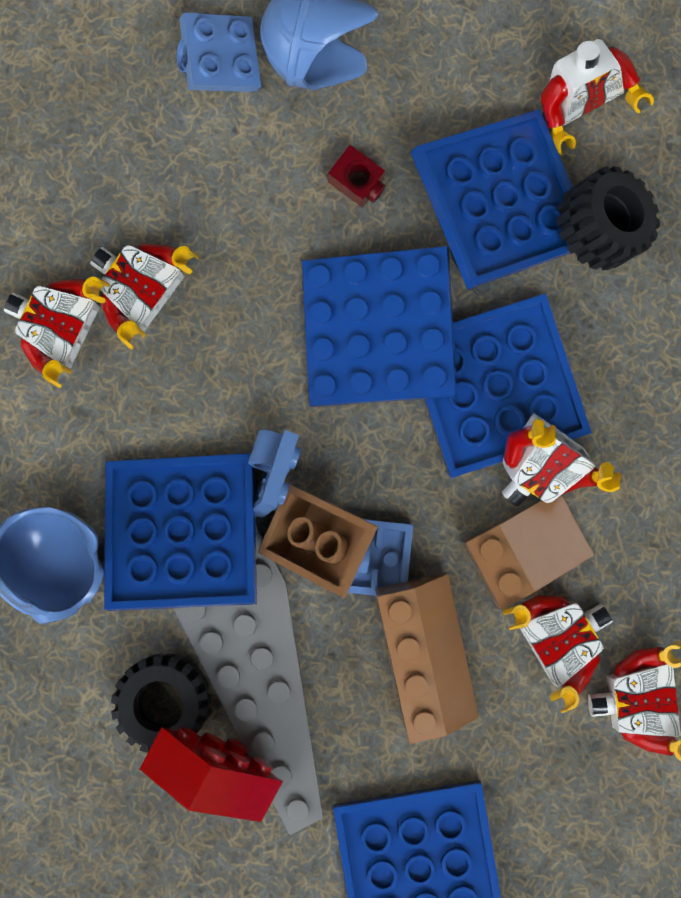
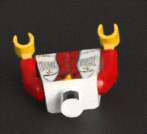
(585, 82)
(139, 284)
(55, 323)
(550, 464)
(562, 641)
(643, 700)

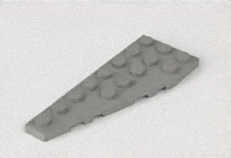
(259, 681)

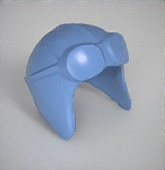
(304, 40)
(48, 563)

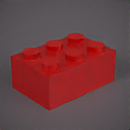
(211, 774)

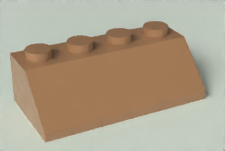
(427, 657)

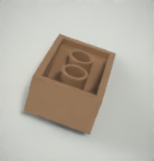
(317, 540)
(527, 551)

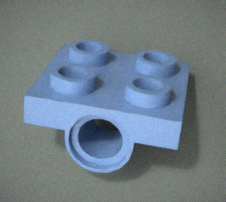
(218, 53)
(275, 457)
(385, 558)

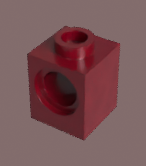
(352, 162)

